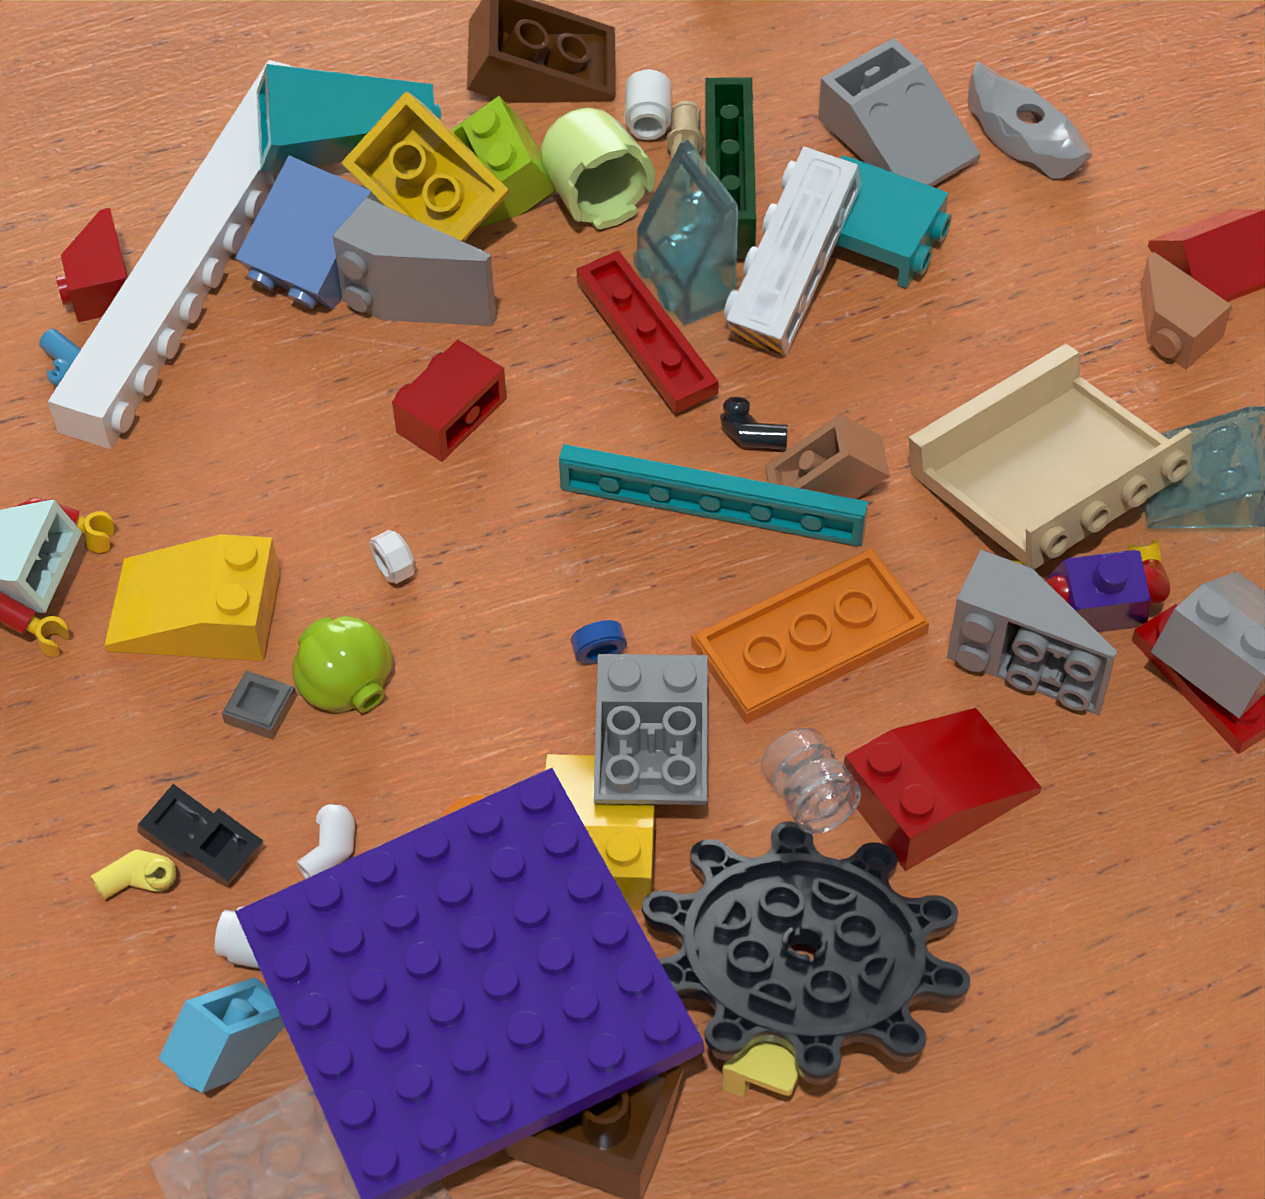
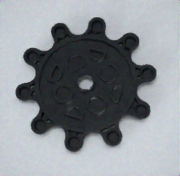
(865, 938)

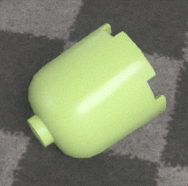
(596, 167)

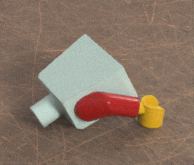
(34, 553)

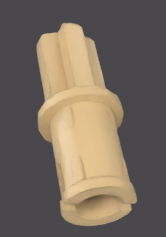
(685, 126)

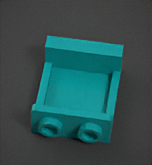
(895, 220)

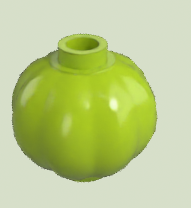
(342, 664)

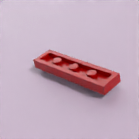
(647, 331)

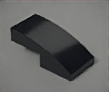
(199, 838)

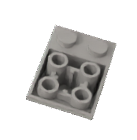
(895, 115)
(1028, 635)
(651, 729)

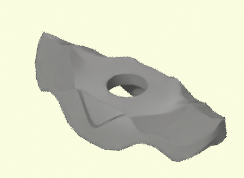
(1049, 144)

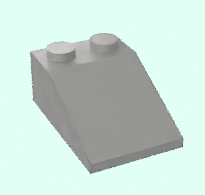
(411, 270)
(1219, 641)

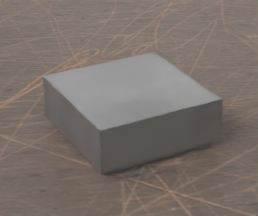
(259, 705)

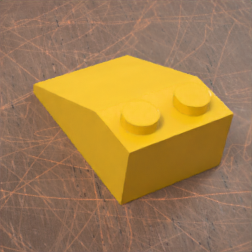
(425, 170)
(197, 599)
(619, 830)

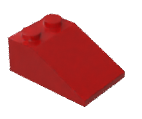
(937, 783)

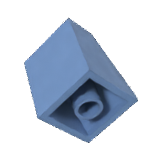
(295, 232)

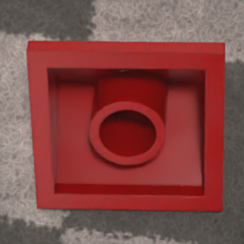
(1220, 252)

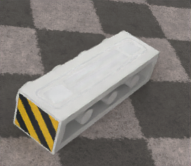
(793, 250)

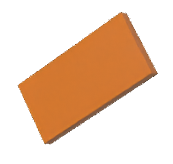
(809, 634)

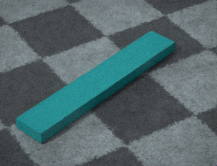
(713, 495)

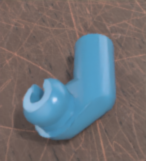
(61, 350)

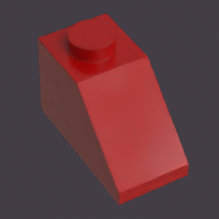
(92, 268)

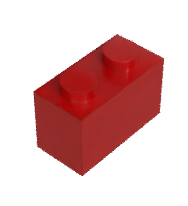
(449, 400)

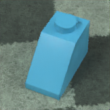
(221, 1034)

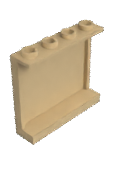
(1045, 459)

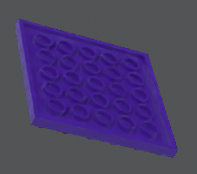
(466, 987)

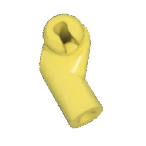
(135, 869)

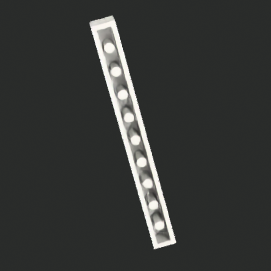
(166, 286)

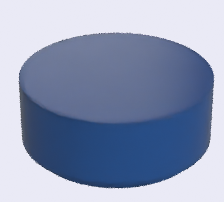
(596, 639)

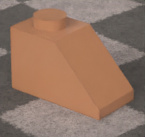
(1180, 313)
(833, 460)

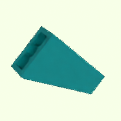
(323, 113)

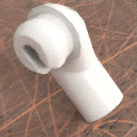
(335, 840)

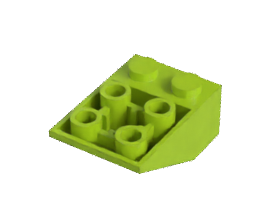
(510, 153)

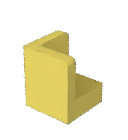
(762, 1064)

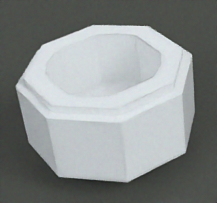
(392, 556)

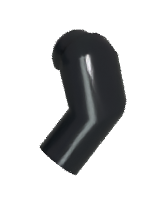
(747, 430)

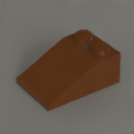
(539, 54)

